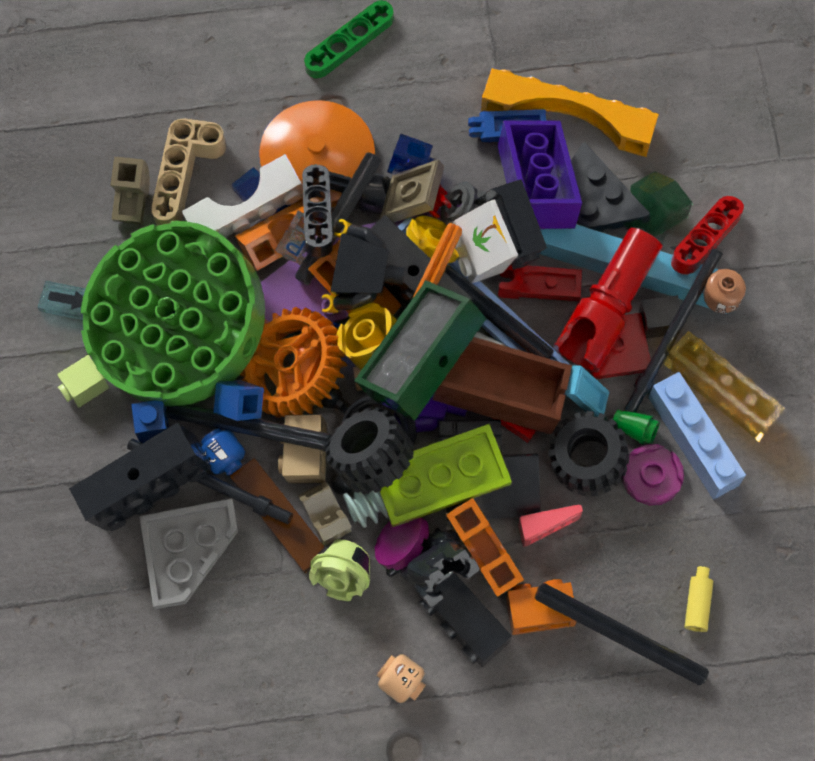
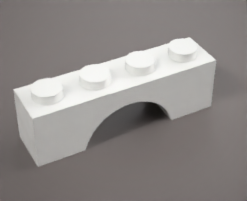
(276, 188)

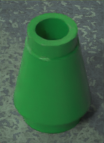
(637, 426)

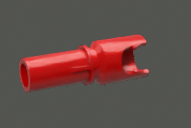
(599, 318)

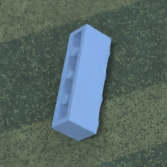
(696, 435)

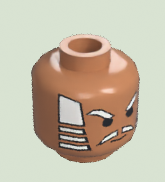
(724, 291)

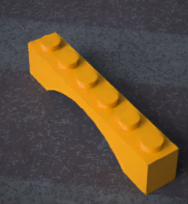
(625, 125)

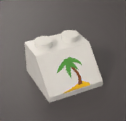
(484, 243)

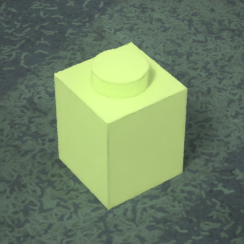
(82, 382)

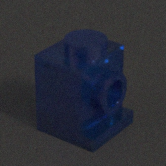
(409, 154)

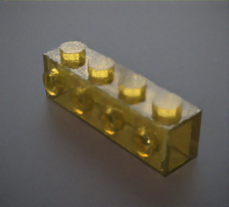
(724, 386)

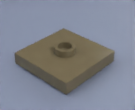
(413, 191)

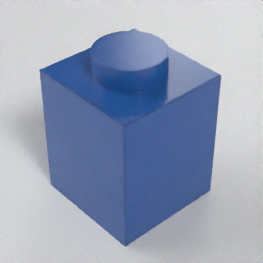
(238, 400)
(149, 419)

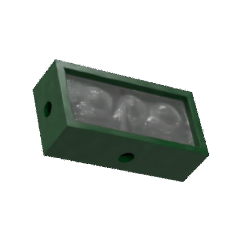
(420, 349)

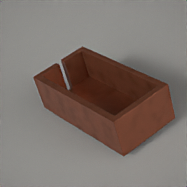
(507, 385)

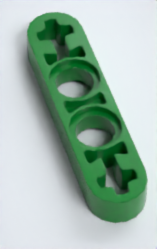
(346, 36)

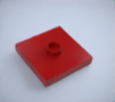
(629, 353)

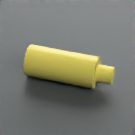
(699, 601)

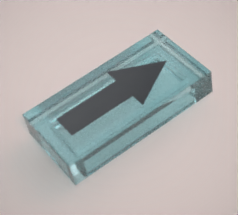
(61, 300)

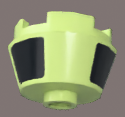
(341, 569)

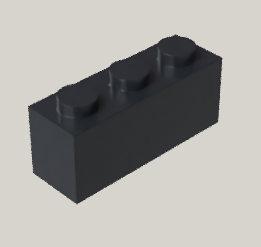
(468, 621)

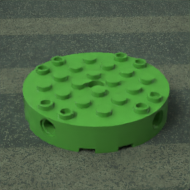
(165, 353)

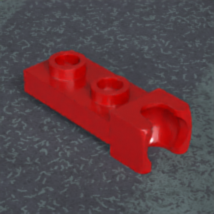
(541, 283)

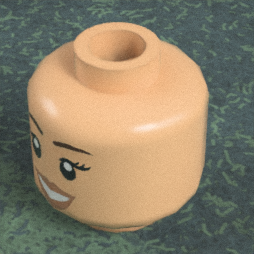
(401, 678)

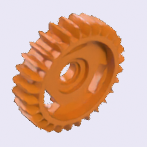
(296, 385)

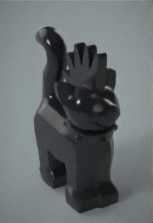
(436, 564)

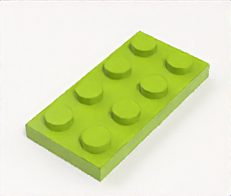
(446, 476)

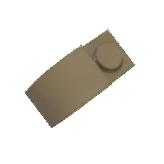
(131, 187)
(325, 513)

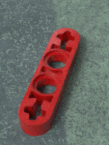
(706, 233)

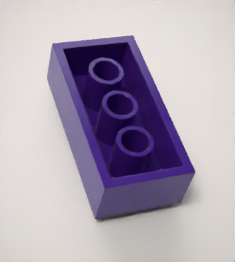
(541, 159)

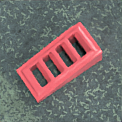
(541, 524)

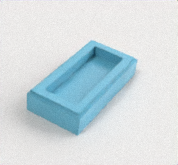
(587, 391)

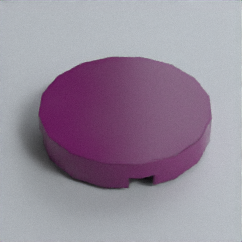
(653, 475)
(401, 543)

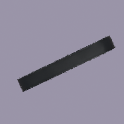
(317, 210)

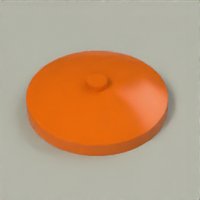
(318, 135)

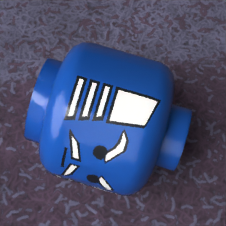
(223, 451)

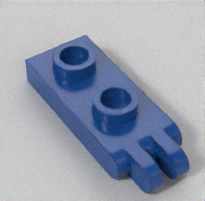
(490, 123)

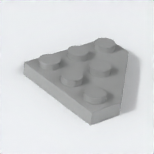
(184, 548)

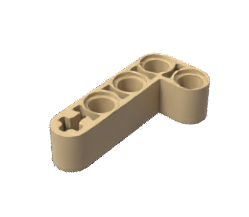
(180, 175)

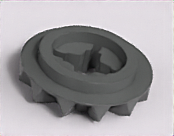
(461, 194)

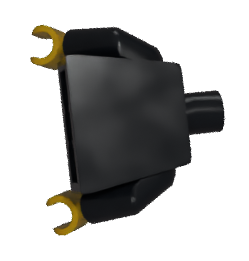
(360, 269)

